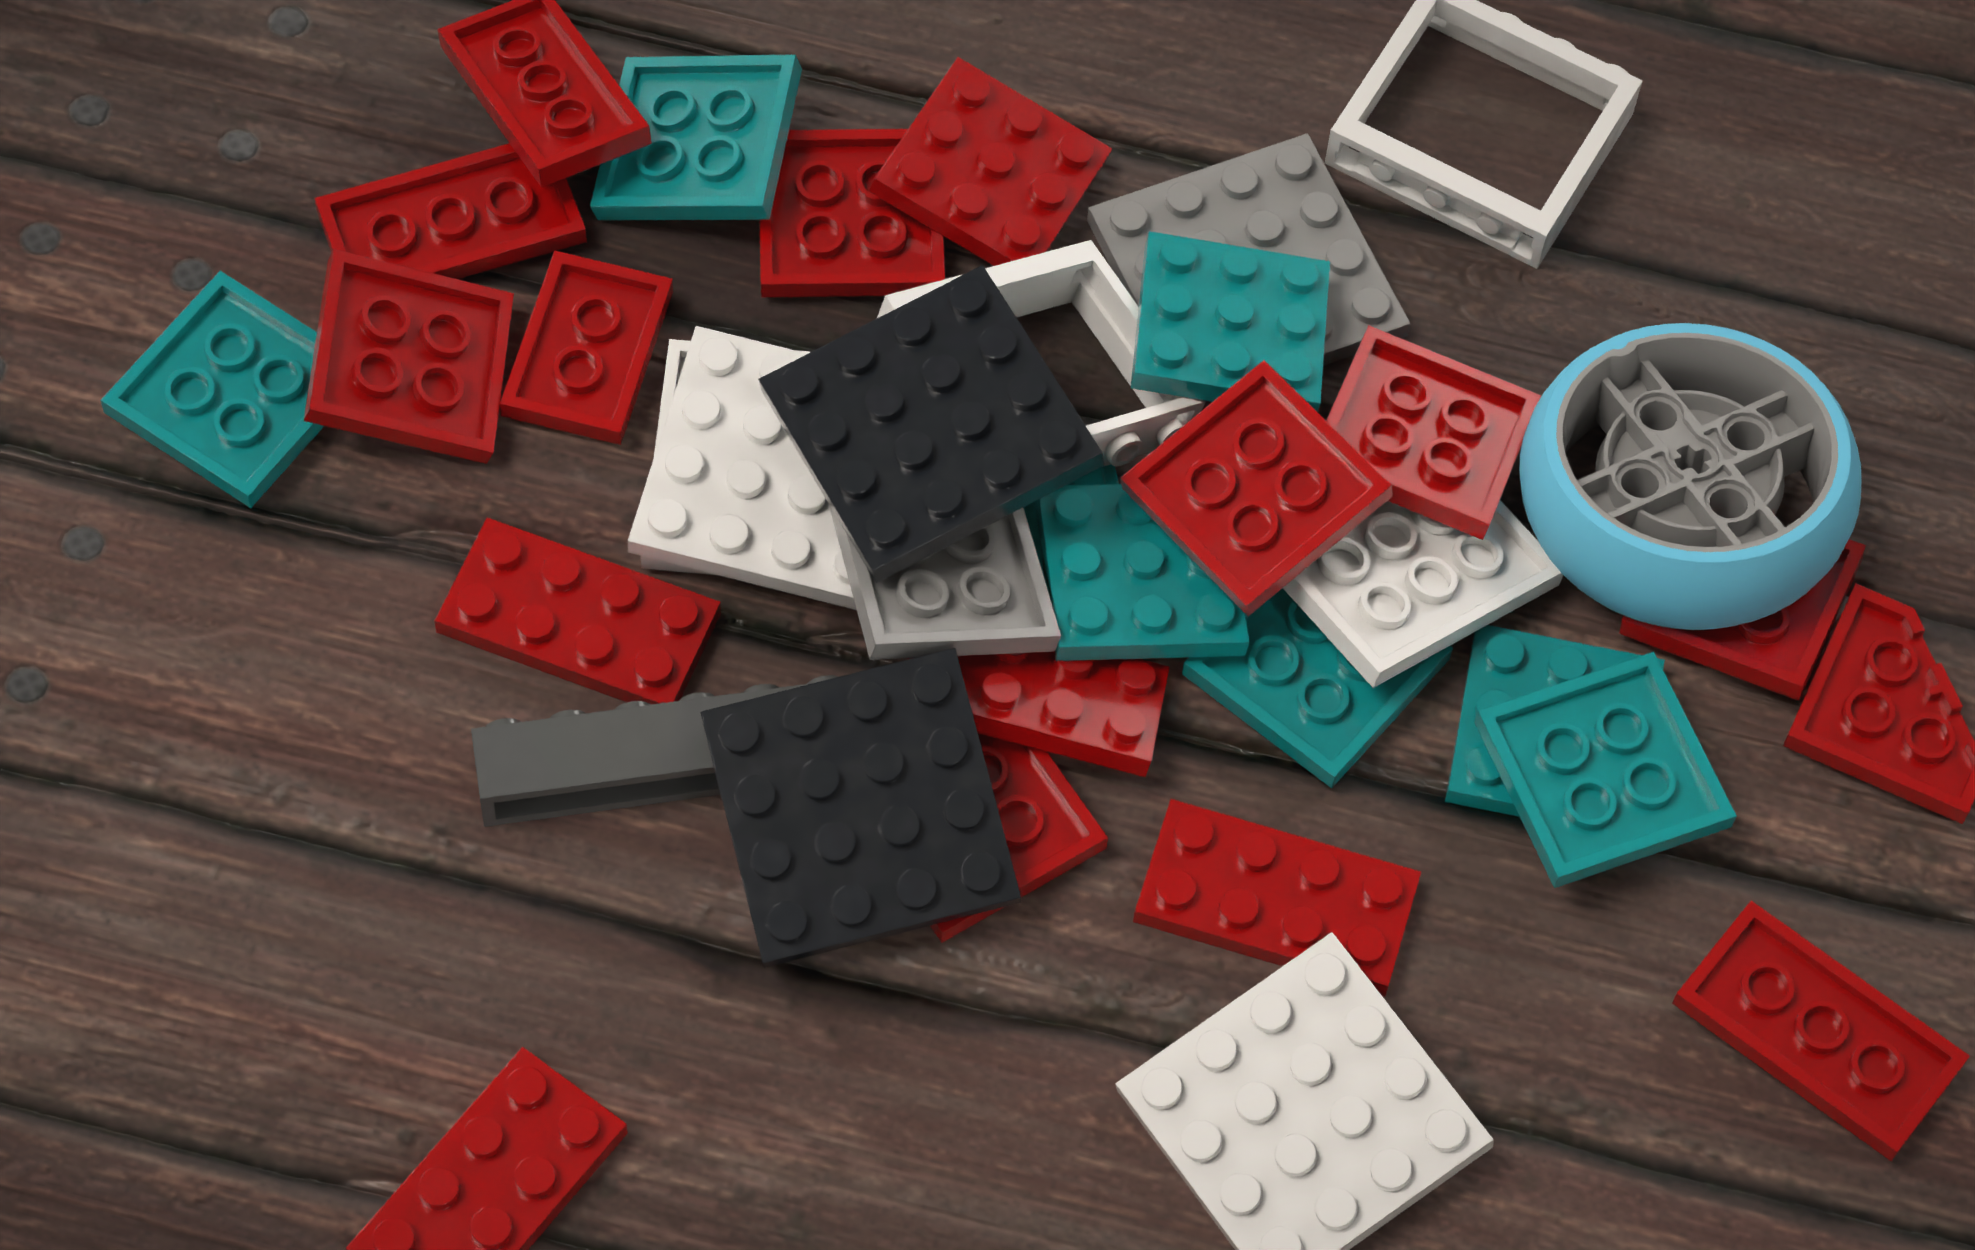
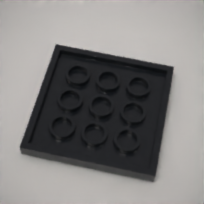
(930, 423)
(860, 807)

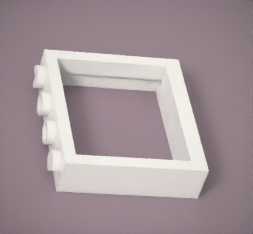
(1451, 193)
(1086, 279)

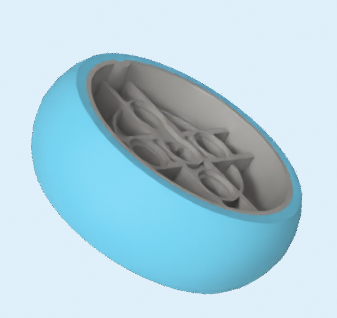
(1690, 476)

